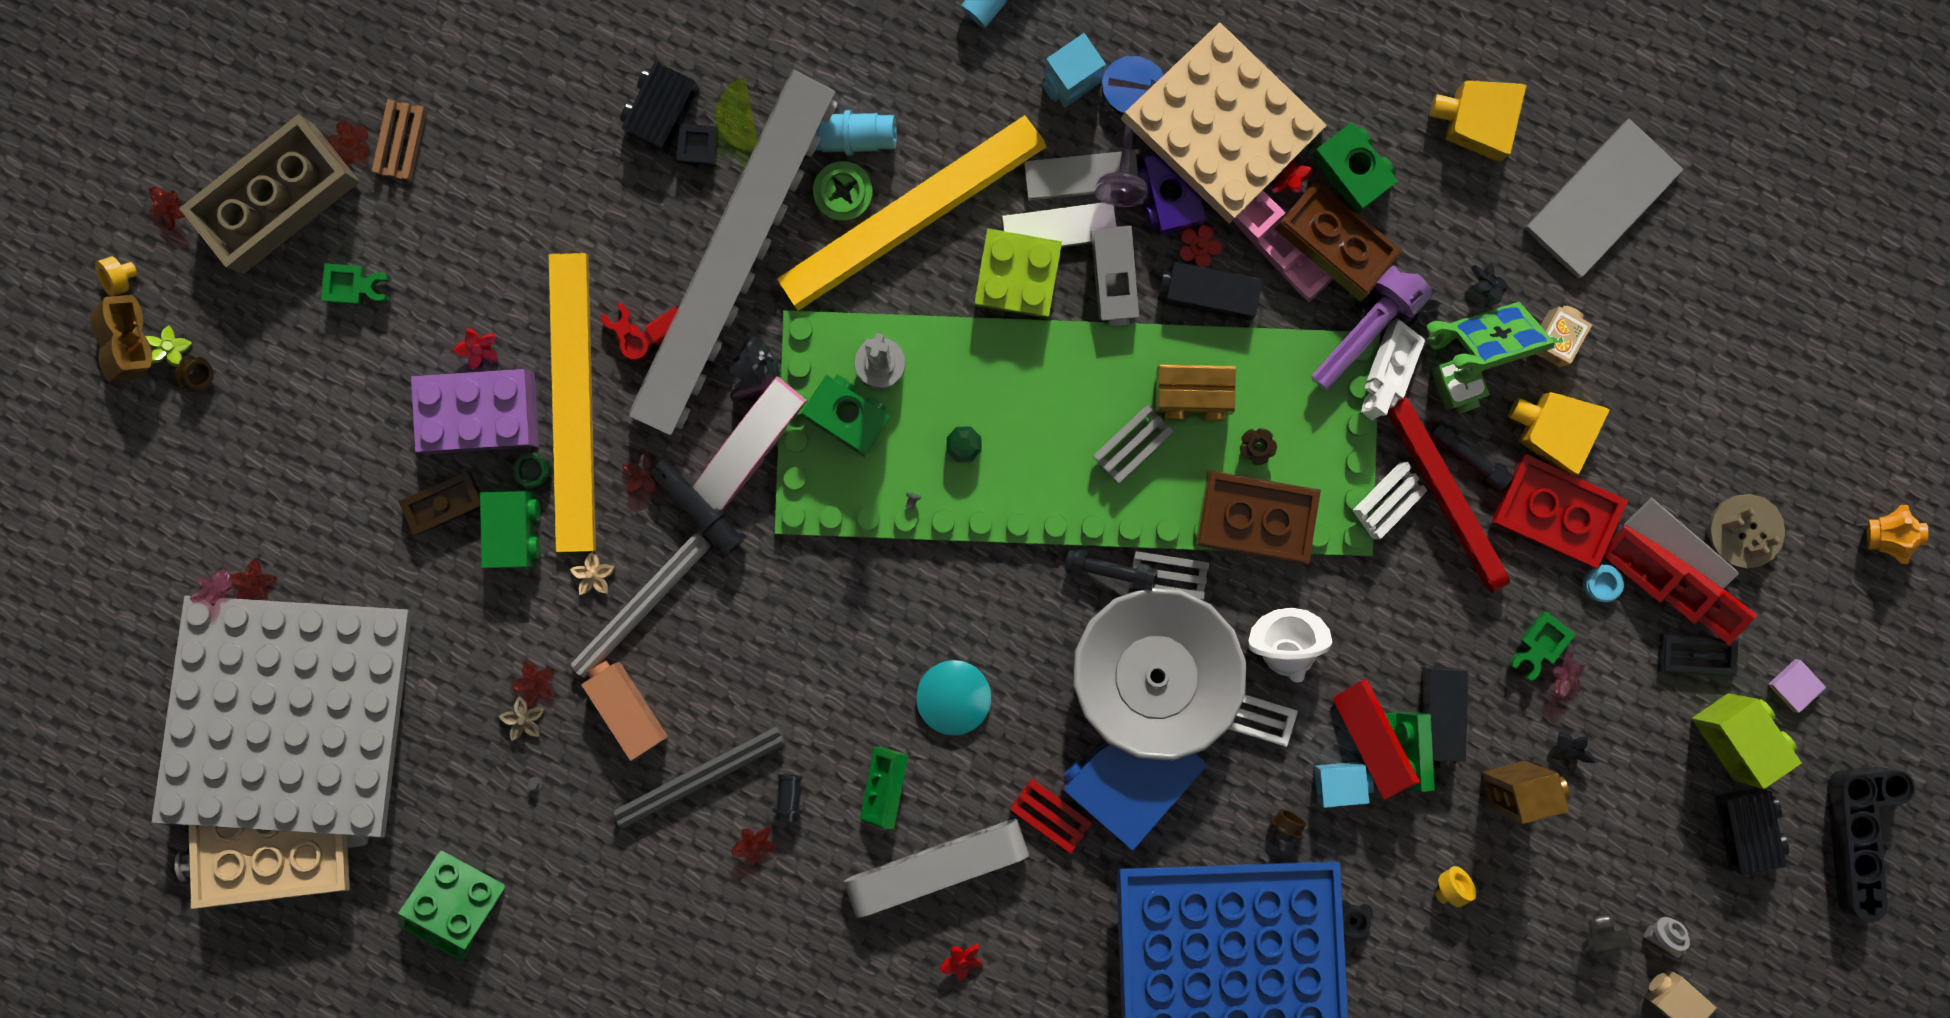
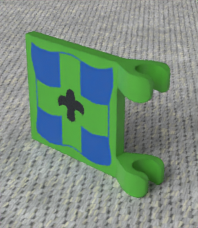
(1491, 339)

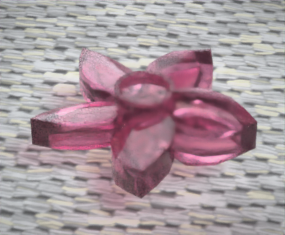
(213, 587)
(1568, 676)

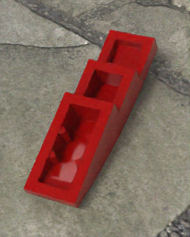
(1679, 584)

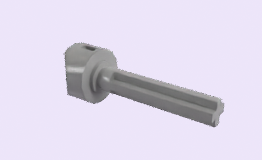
(880, 363)

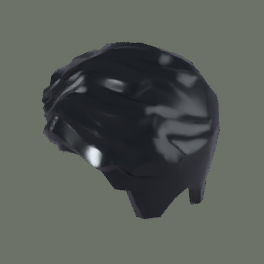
(755, 369)

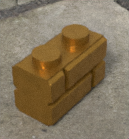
(1195, 391)

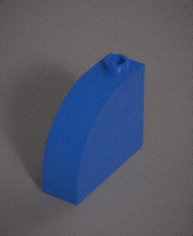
(1129, 791)

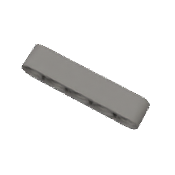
(936, 868)

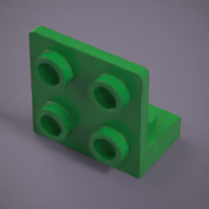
(450, 905)

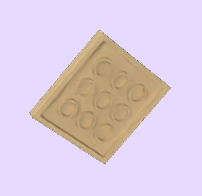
(1223, 122)
(263, 865)

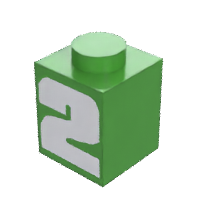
(1456, 394)

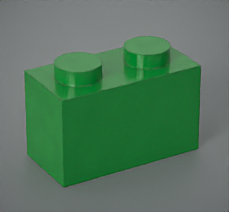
(509, 529)

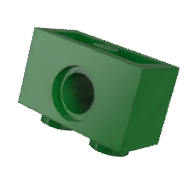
(1355, 189)
(856, 435)

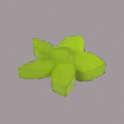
(168, 347)

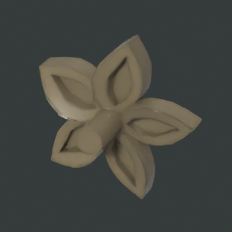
(522, 719)

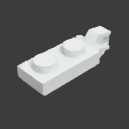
(1391, 369)

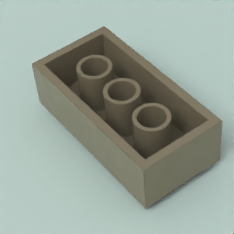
(269, 195)

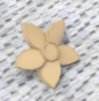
(592, 575)

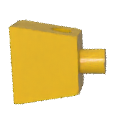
(1482, 116)
(1559, 429)

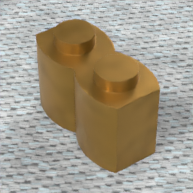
(117, 329)

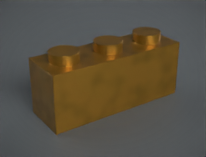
(1526, 791)

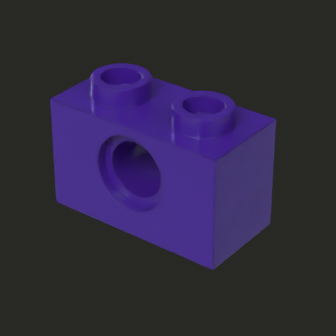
(1170, 215)

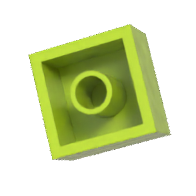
(1018, 273)
(1747, 740)

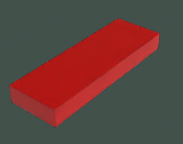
(1375, 739)

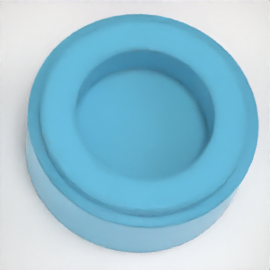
(1603, 583)

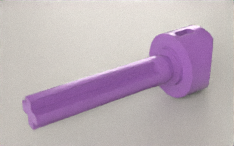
(1397, 296)

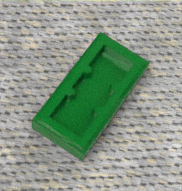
(883, 787)

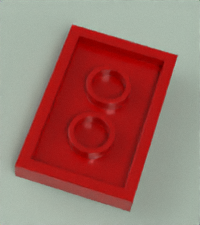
(1559, 511)

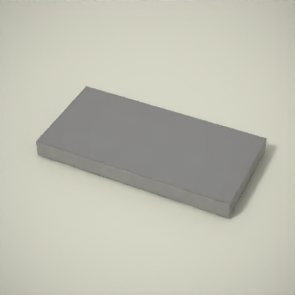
(1603, 198)

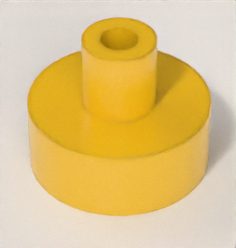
(114, 276)
(1455, 887)

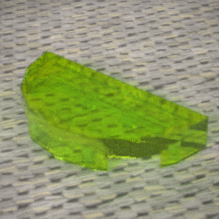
(736, 117)

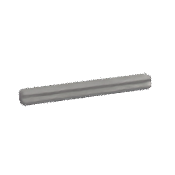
(641, 605)

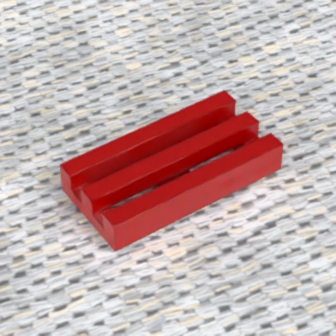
(1077, 834)

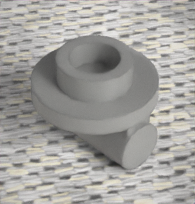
(1669, 936)

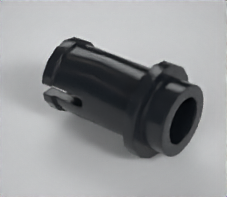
(788, 798)

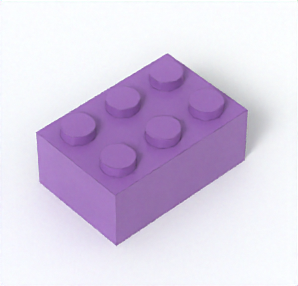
(474, 411)

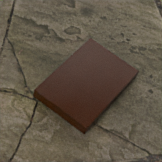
(1338, 240)
(1258, 517)

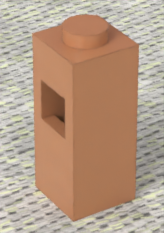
(623, 709)

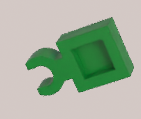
(349, 284)
(1544, 640)

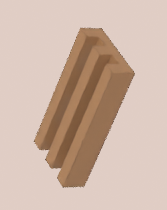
(385, 138)

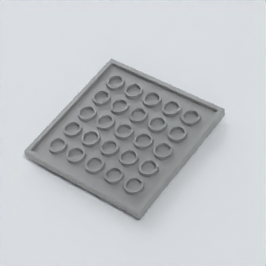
(283, 717)

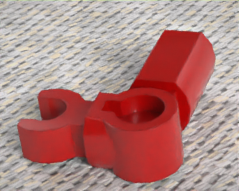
(634, 343)

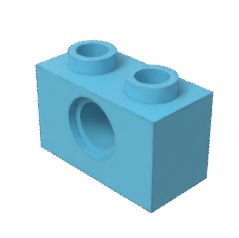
(1073, 71)

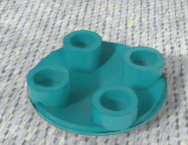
(953, 697)

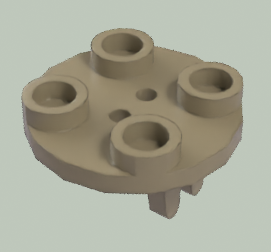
(1757, 544)

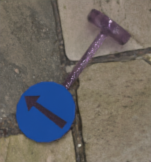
(1121, 87)

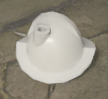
(1290, 641)

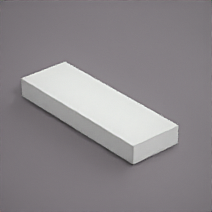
(1066, 224)

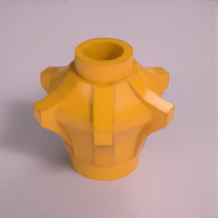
(1897, 534)

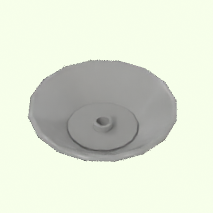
(1188, 646)

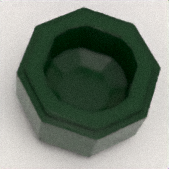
(964, 444)
(532, 470)

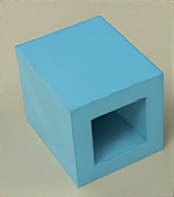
(1343, 784)

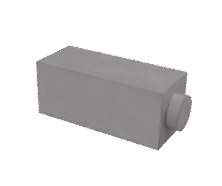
(1115, 274)

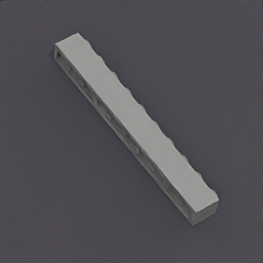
(732, 251)

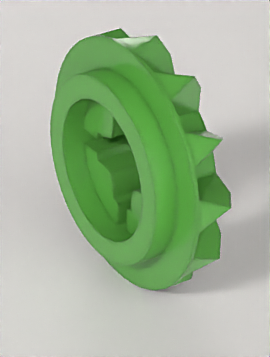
(846, 174)

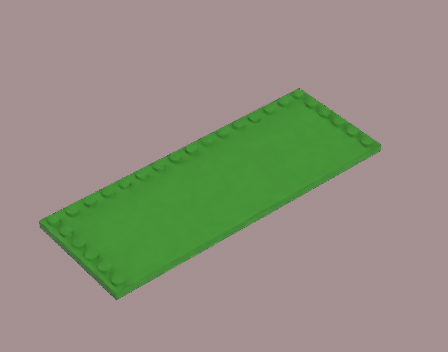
(1043, 407)

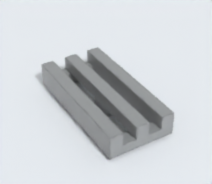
(1156, 421)
(1201, 579)

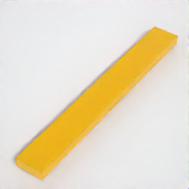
(911, 212)
(572, 402)

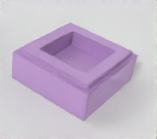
(1797, 685)

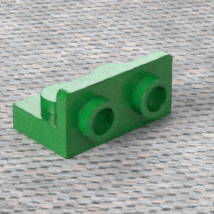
(1416, 740)

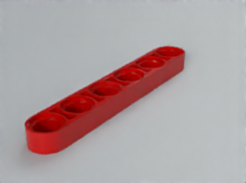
(1448, 495)

